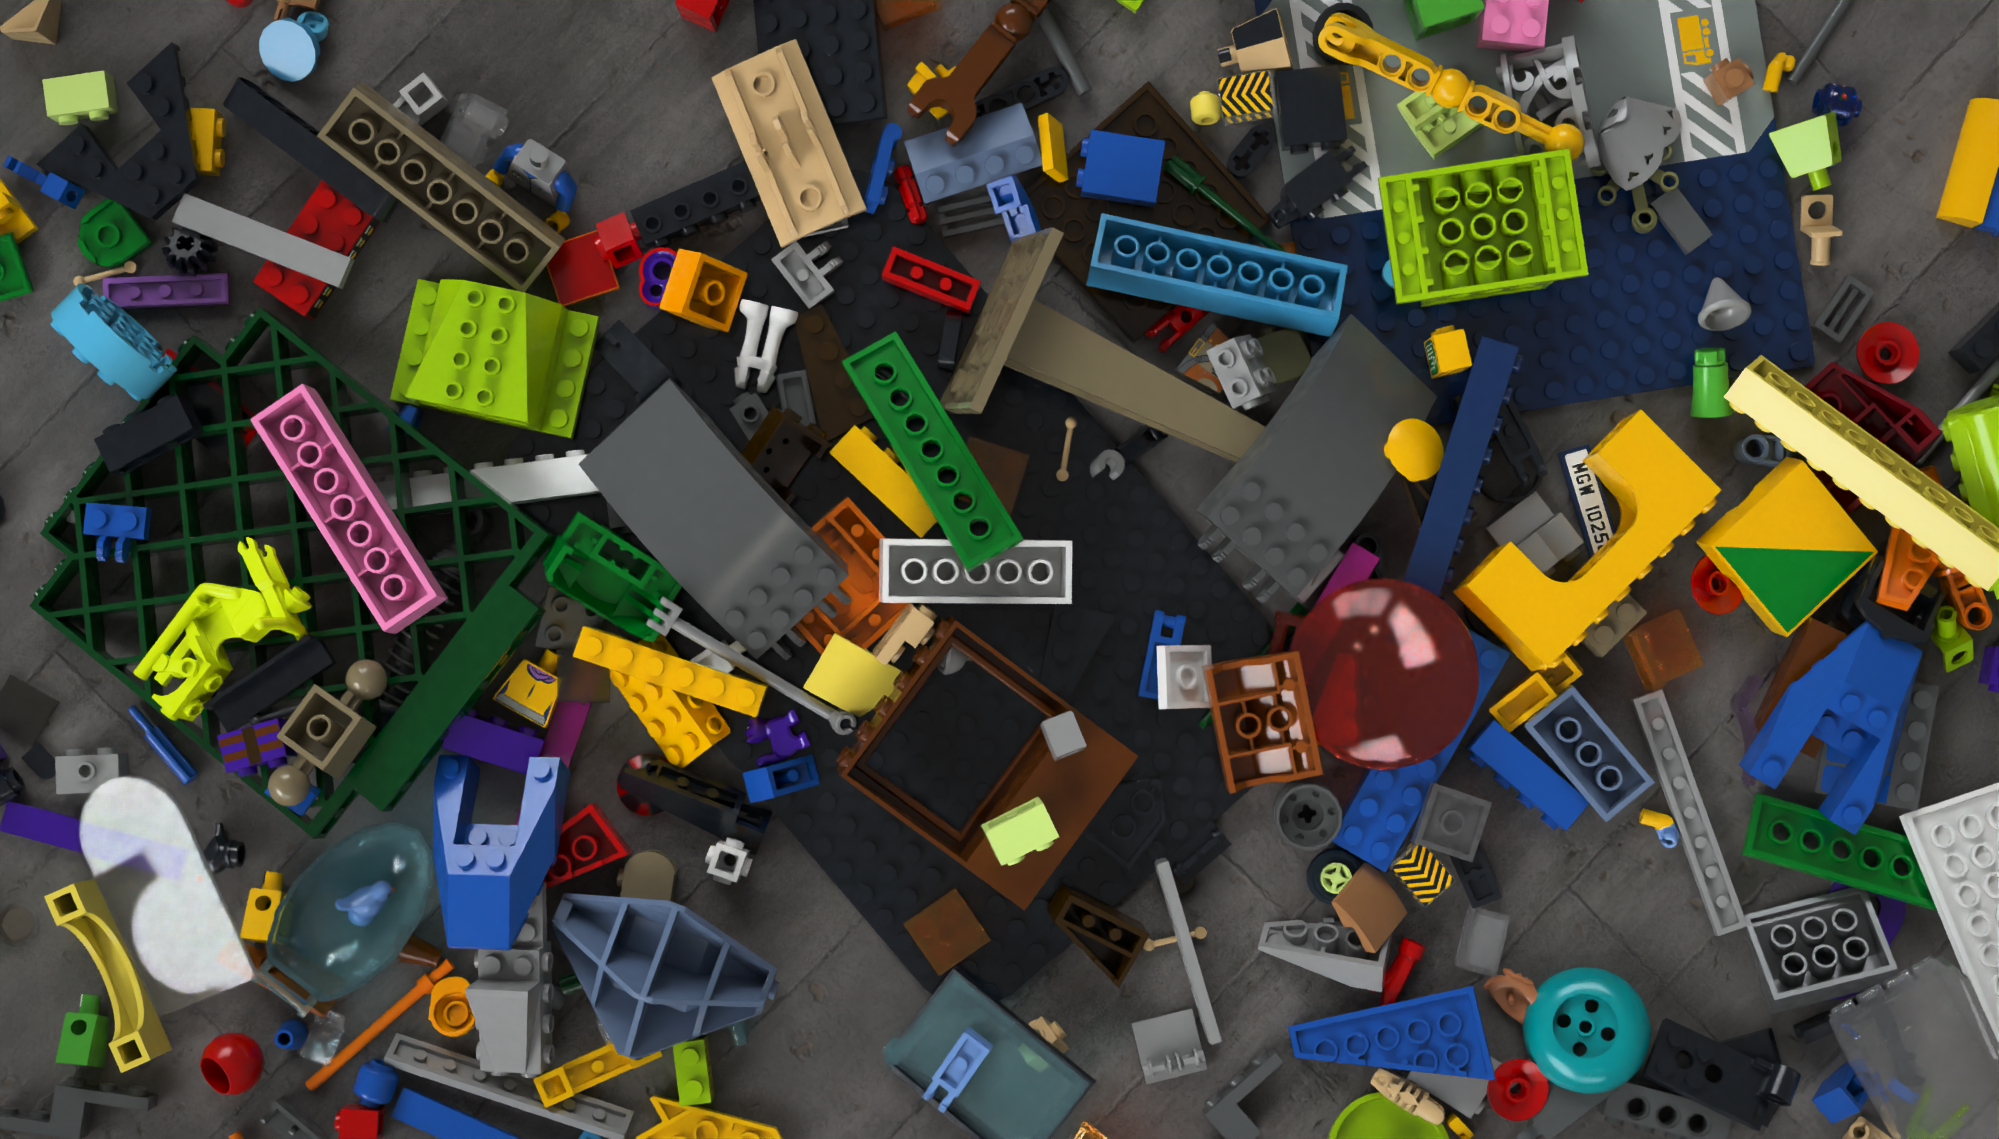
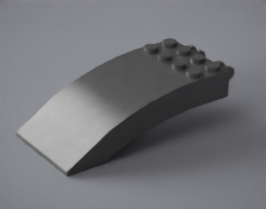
(1315, 462)
(715, 522)

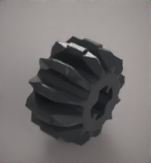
(186, 260)

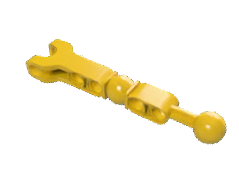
(1448, 87)

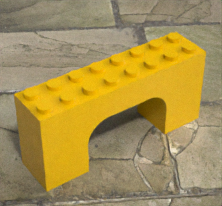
(1657, 500)

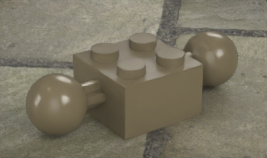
(326, 732)

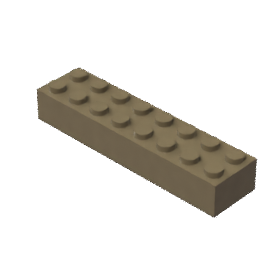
(441, 187)

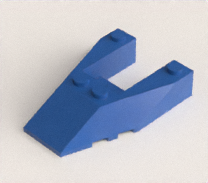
(1852, 703)
(493, 870)

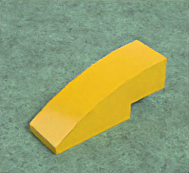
(1534, 692)

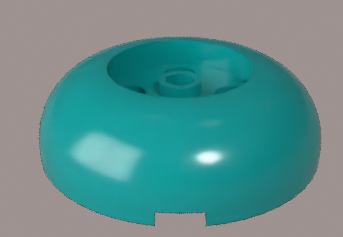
(1605, 1062)

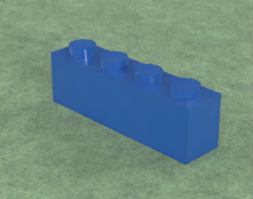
(1527, 775)

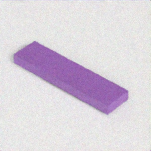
(169, 291)

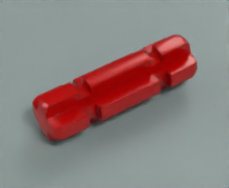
(911, 194)

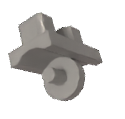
(1543, 108)

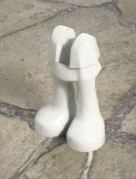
(779, 320)

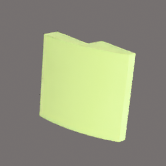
(1435, 125)

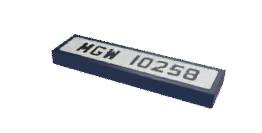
(1587, 499)

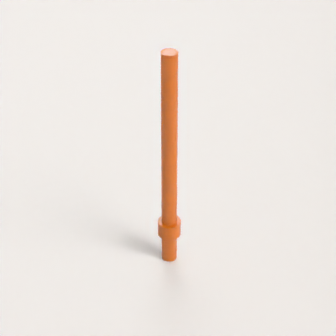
(424, 986)

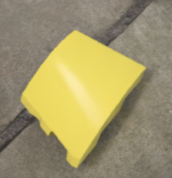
(851, 677)

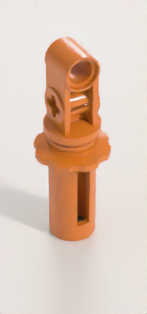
(1957, 589)

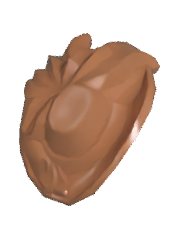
(1512, 993)

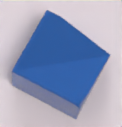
(412, 415)

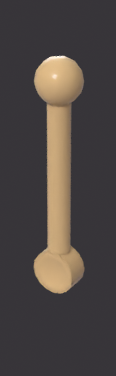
(129, 267)
(1062, 474)
(1199, 932)

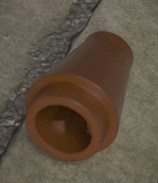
(419, 952)

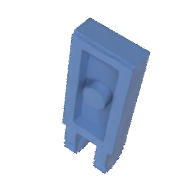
(959, 1067)

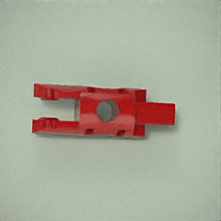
(1175, 323)

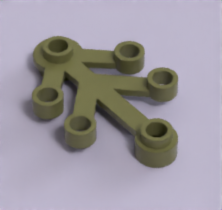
(1639, 195)

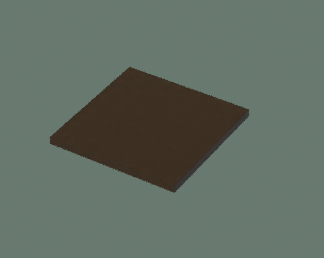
(1078, 217)

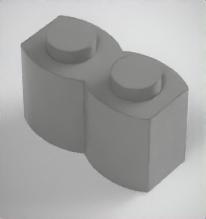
(1551, 543)

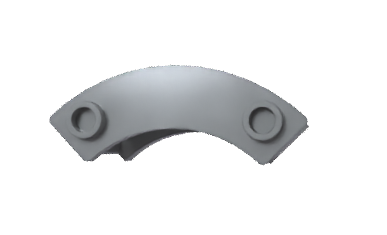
(1567, 67)

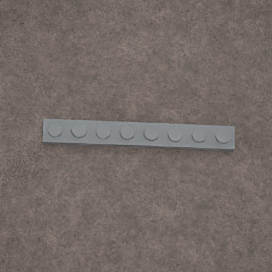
(1688, 812)
(513, 1089)

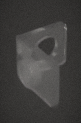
(324, 1038)

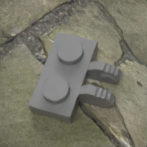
(804, 275)

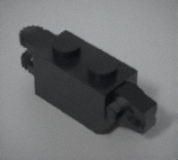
(1313, 187)

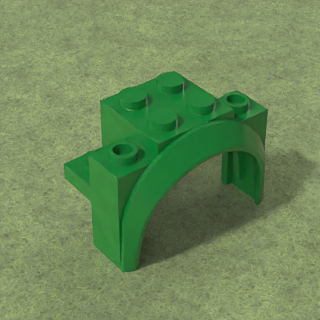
(609, 576)

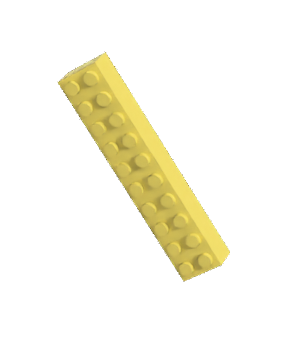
(1869, 470)

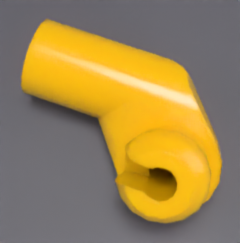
(1775, 69)

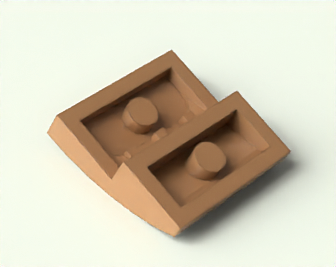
(1369, 907)

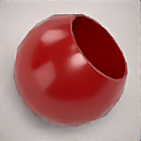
(232, 1063)

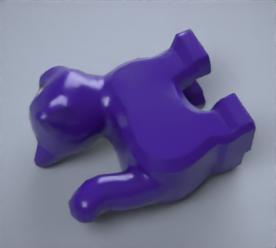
(780, 734)

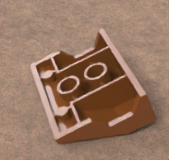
(1262, 720)

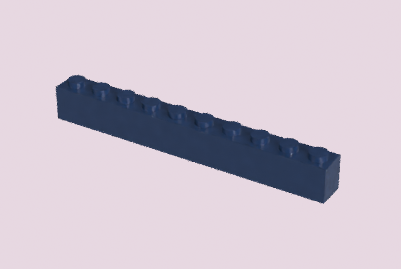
(1461, 464)

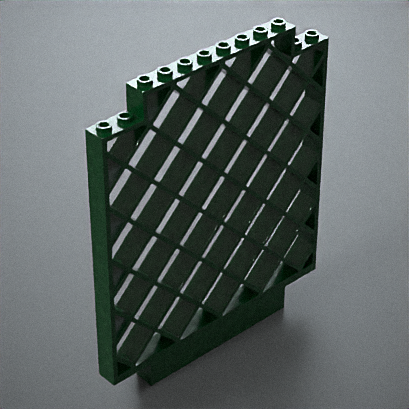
(443, 690)

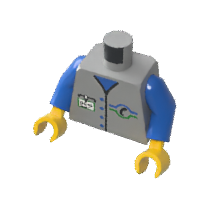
(539, 173)

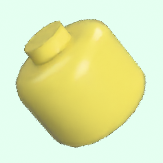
(1205, 108)

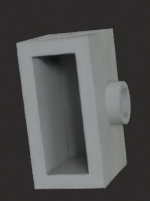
(85, 772)

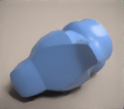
(365, 902)

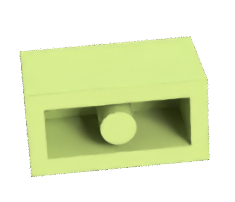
(80, 97)
(1020, 832)

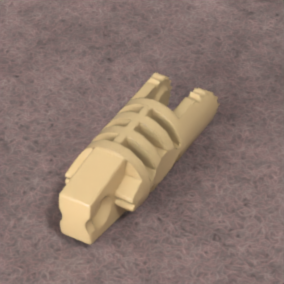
(1408, 1095)

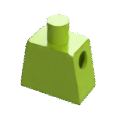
(1809, 148)

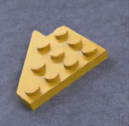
(702, 1123)

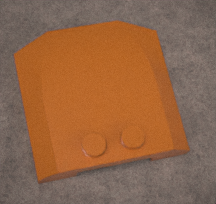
(864, 617)

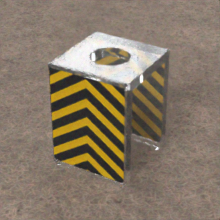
(1247, 97)
(1420, 873)

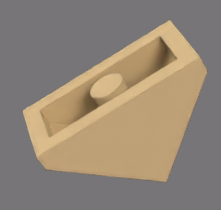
(35, 22)

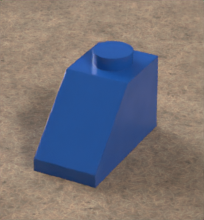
(781, 778)
(1840, 1095)

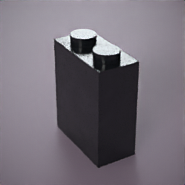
(1310, 109)

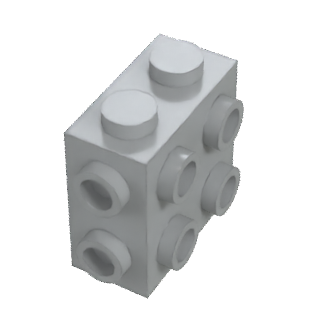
(1243, 372)

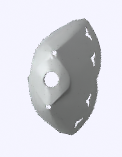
(1635, 134)

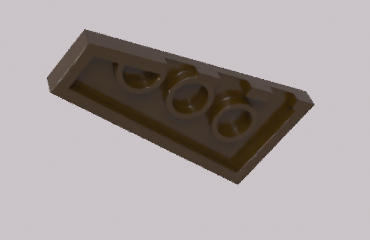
(833, 392)

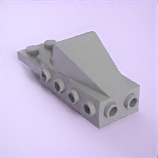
(515, 1000)

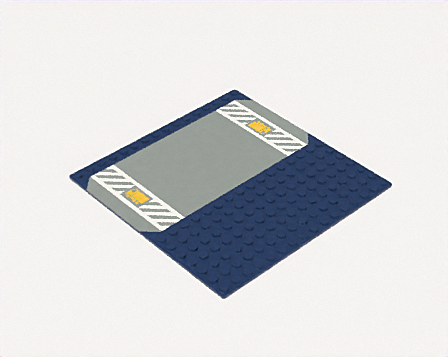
(1639, 307)

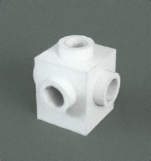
(716, 859)

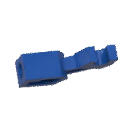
(51, 185)

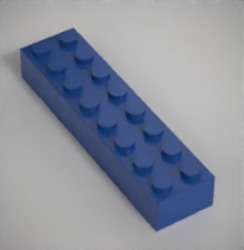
(1391, 799)

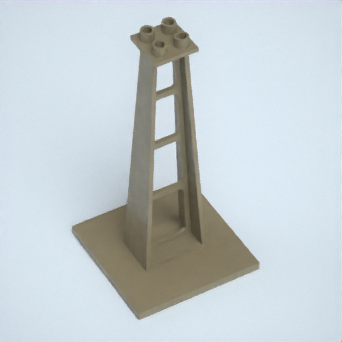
(1064, 354)

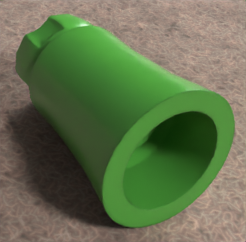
(1710, 384)

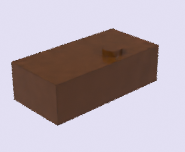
(1810, 643)

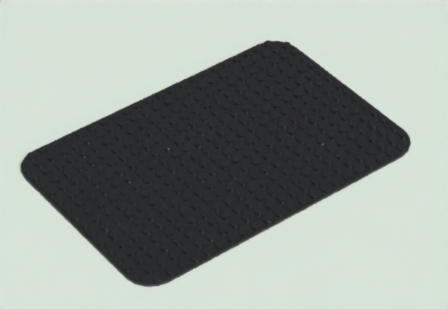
(962, 725)

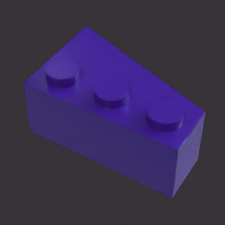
(493, 741)

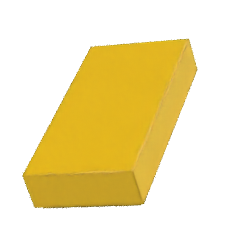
(1052, 147)

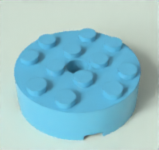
(112, 342)

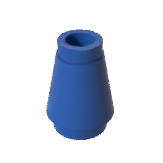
(296, 1030)

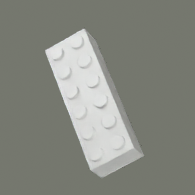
(934, 573)

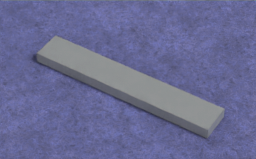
(263, 241)
(1187, 951)

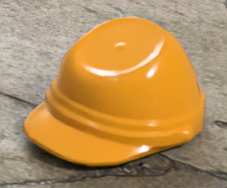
(450, 1008)

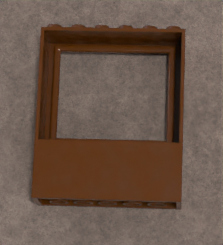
(1069, 787)

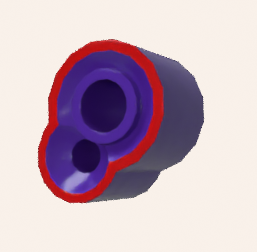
(654, 275)

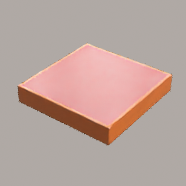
(580, 272)

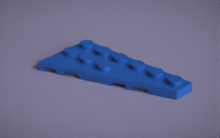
(1419, 1035)

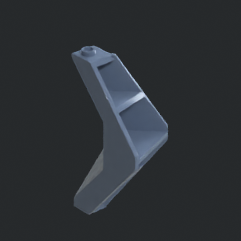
(658, 970)

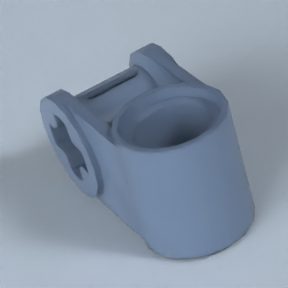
(1768, 450)

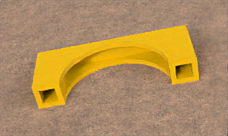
(670, 671)

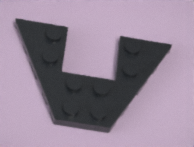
(161, 168)

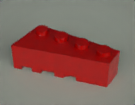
(585, 844)

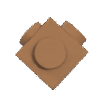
(1728, 80)

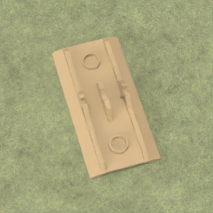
(788, 142)

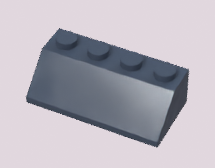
(992, 150)
(1588, 753)

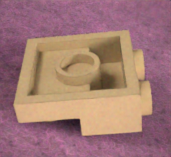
(912, 626)

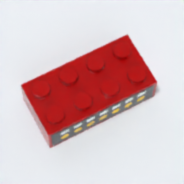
(331, 223)

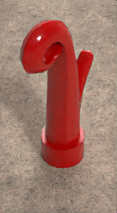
(1398, 973)

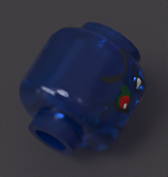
(1840, 99)

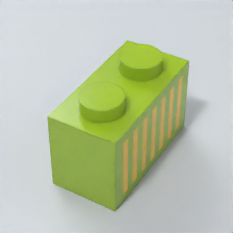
(694, 1071)

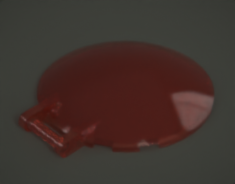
(1384, 672)

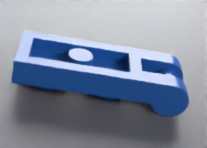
(881, 167)
(1149, 679)

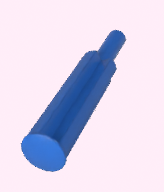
(165, 748)

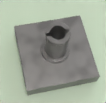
(1451, 822)

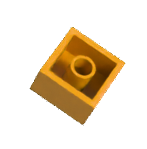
(703, 290)

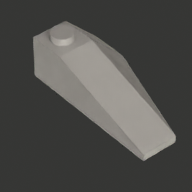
(1327, 950)

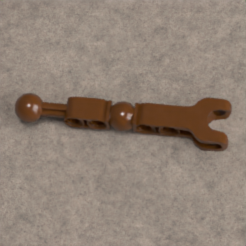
(963, 85)

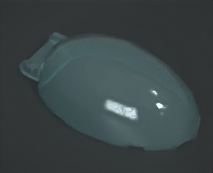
(319, 943)

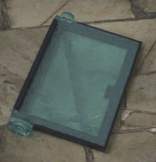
(1020, 1087)

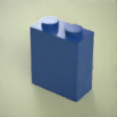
(1121, 168)

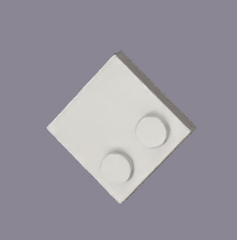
(1181, 676)

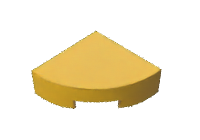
(1458, 1126)

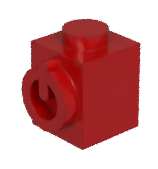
(618, 240)

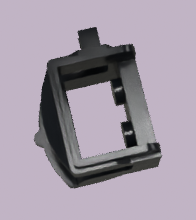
(1914, 631)

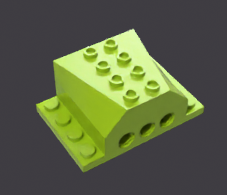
(1483, 228)
(495, 356)

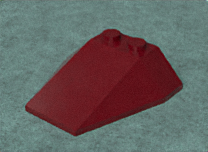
(1879, 413)

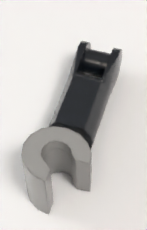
(1126, 452)

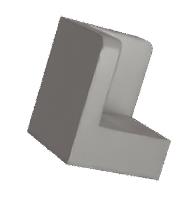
(1063, 735)

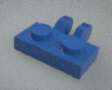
(118, 522)

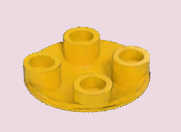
(1414, 449)

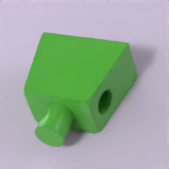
(83, 1046)

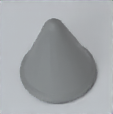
(1723, 308)

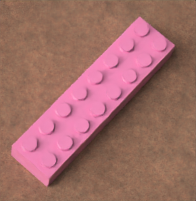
(348, 509)

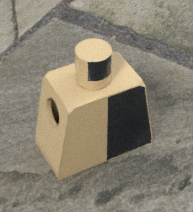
(1259, 45)

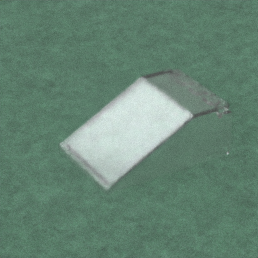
(1924, 1053)

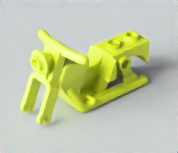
(213, 616)

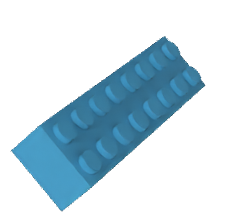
(1217, 275)

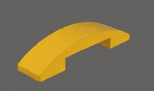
(584, 1073)

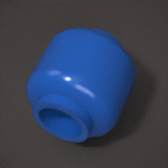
(375, 1083)

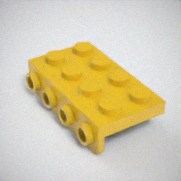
(675, 720)

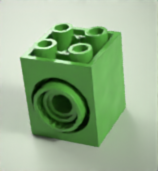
(1437, 16)

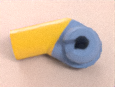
(1663, 825)

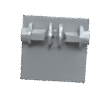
(1169, 1046)

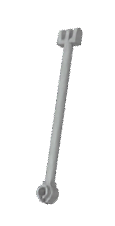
(671, 620)

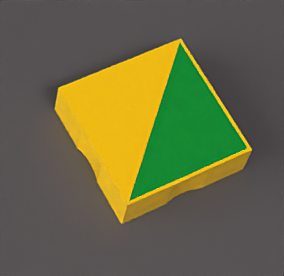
(1787, 546)

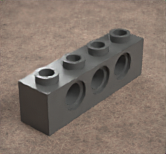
(1652, 1100)

